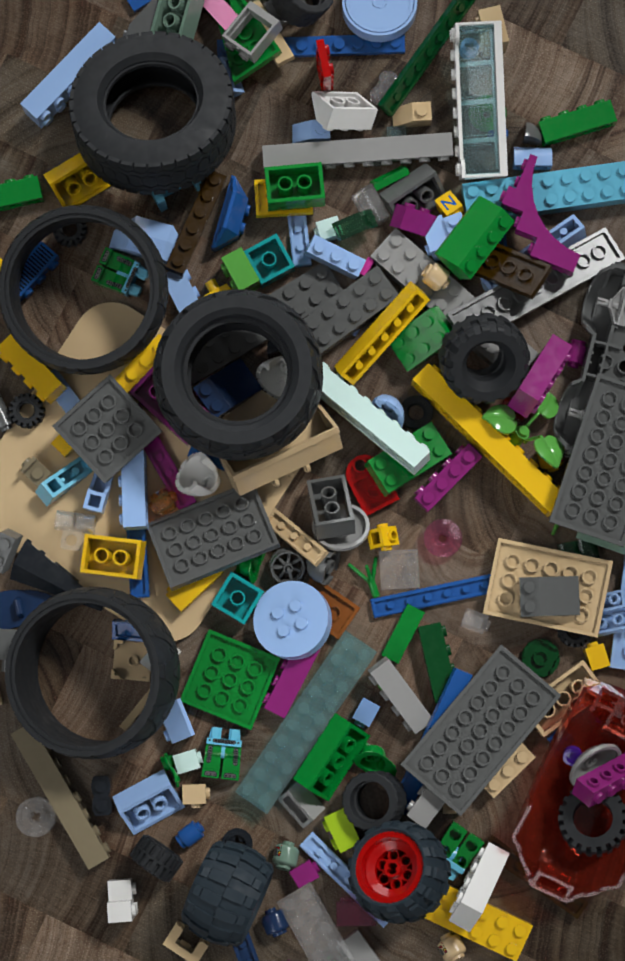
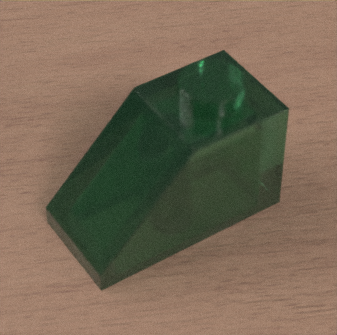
(355, 225)

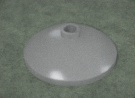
(350, 541)
(593, 758)

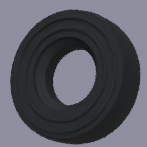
(426, 406)

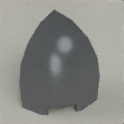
(531, 135)

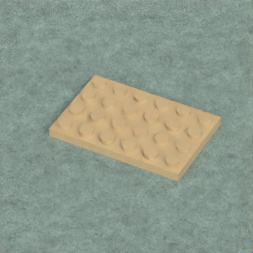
(526, 560)

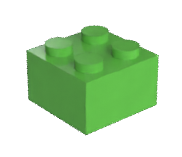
(240, 271)

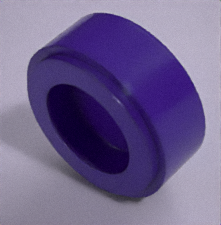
(571, 754)

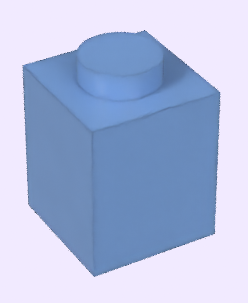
(365, 713)

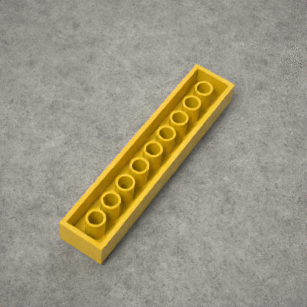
(487, 440)

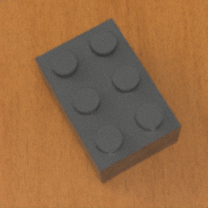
(331, 507)

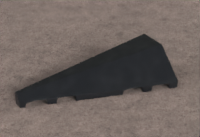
(40, 572)

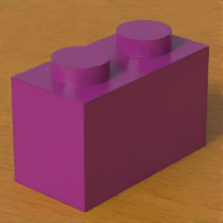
(412, 220)

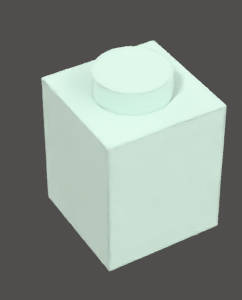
(325, 229)
(187, 761)

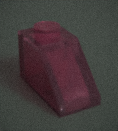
(352, 914)

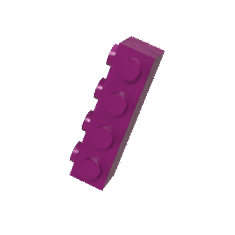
(443, 482)
(601, 782)

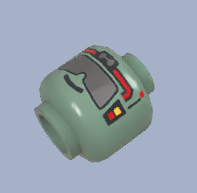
(285, 856)

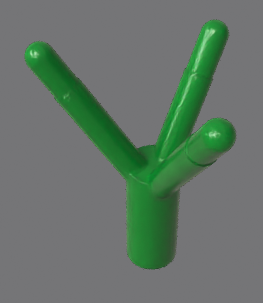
(371, 577)

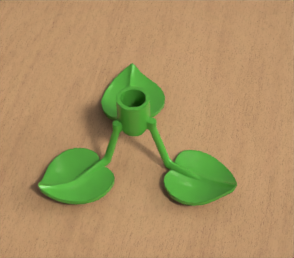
(548, 448)

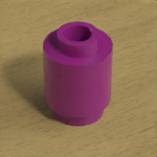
(578, 353)

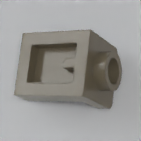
(35, 471)

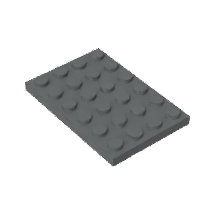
(211, 536)

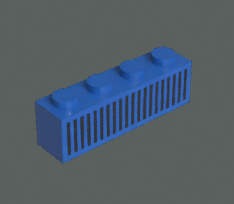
(36, 267)

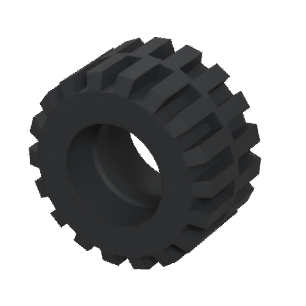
(156, 858)

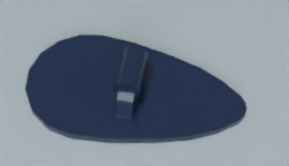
(17, 605)

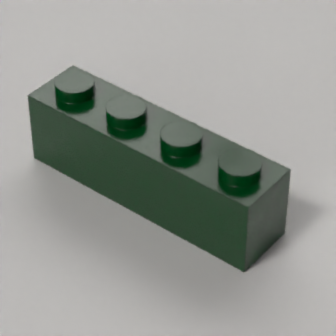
(436, 656)

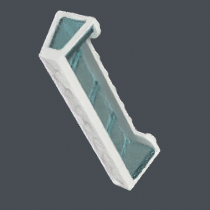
(479, 100)

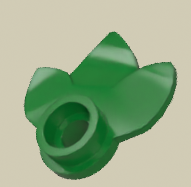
(168, 763)

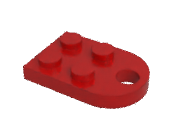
(365, 489)

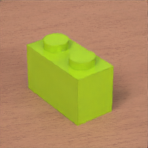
(341, 829)

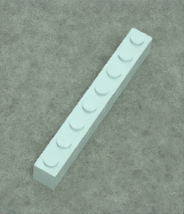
(373, 422)

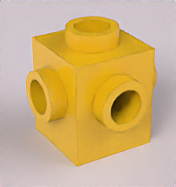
(383, 537)

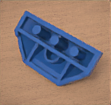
(232, 216)

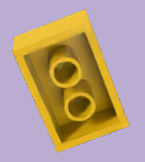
(113, 556)

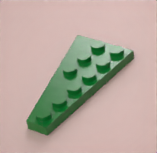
(248, 39)

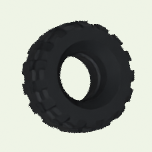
(497, 379)

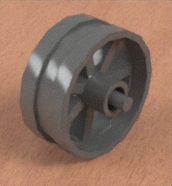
(286, 564)

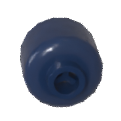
(274, 922)

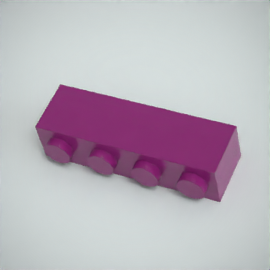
(288, 684)

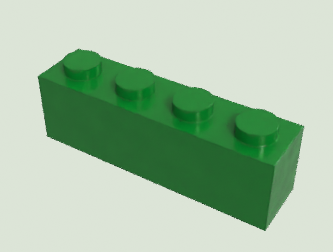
(577, 123)
(20, 192)

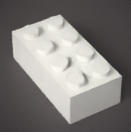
(478, 886)

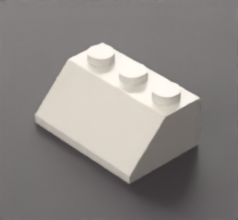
(343, 110)

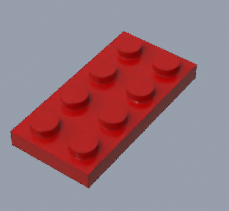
(324, 68)

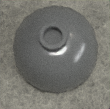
(323, 571)

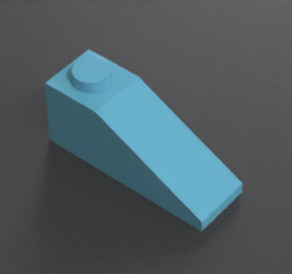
(63, 481)

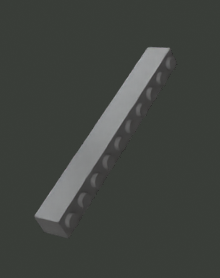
(362, 151)

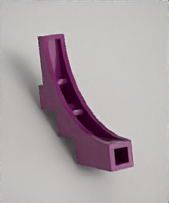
(530, 226)

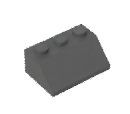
(417, 188)

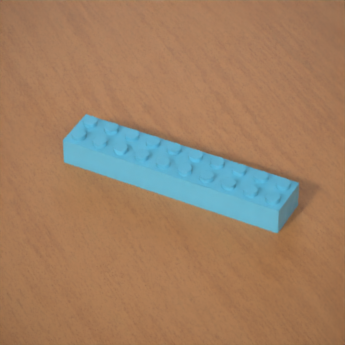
(559, 189)

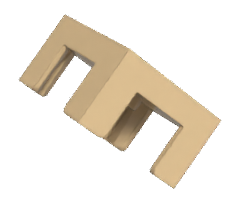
(127, 661)
(182, 947)

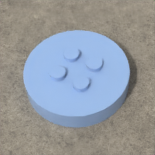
(379, 18)
(292, 620)

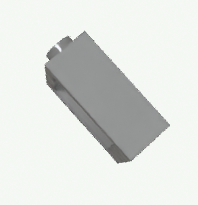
(252, 10)

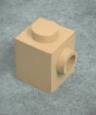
(195, 794)

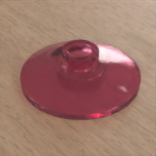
(450, 531)

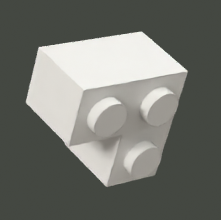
(121, 900)

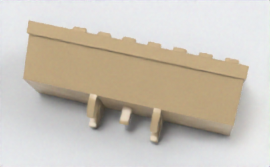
(315, 442)

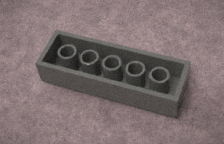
(351, 309)

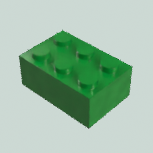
(294, 186)
(421, 338)

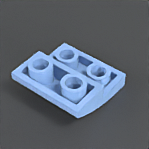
(613, 613)

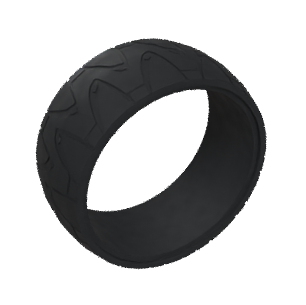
(11, 273)
(24, 686)

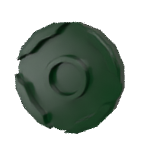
(541, 657)

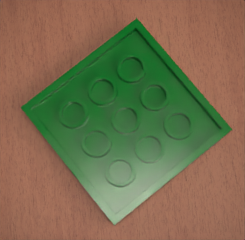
(230, 679)

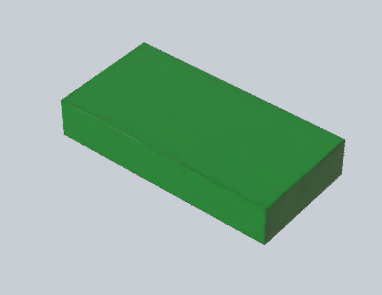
(389, 177)

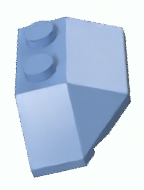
(162, 235)

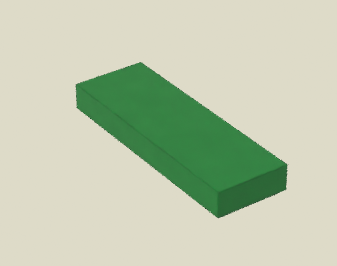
(402, 633)

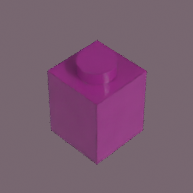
(305, 873)

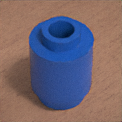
(190, 834)

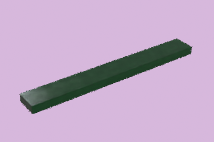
(423, 56)

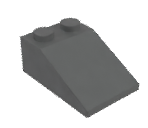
(549, 596)

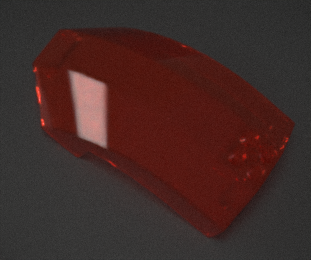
(550, 864)

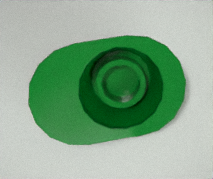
(251, 568)
(374, 759)

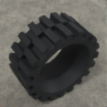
(586, 844)

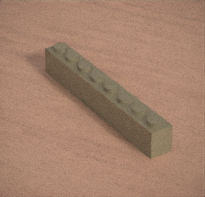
(63, 799)

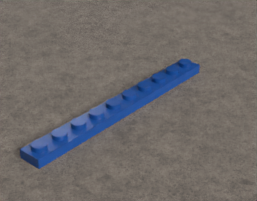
(339, 46)

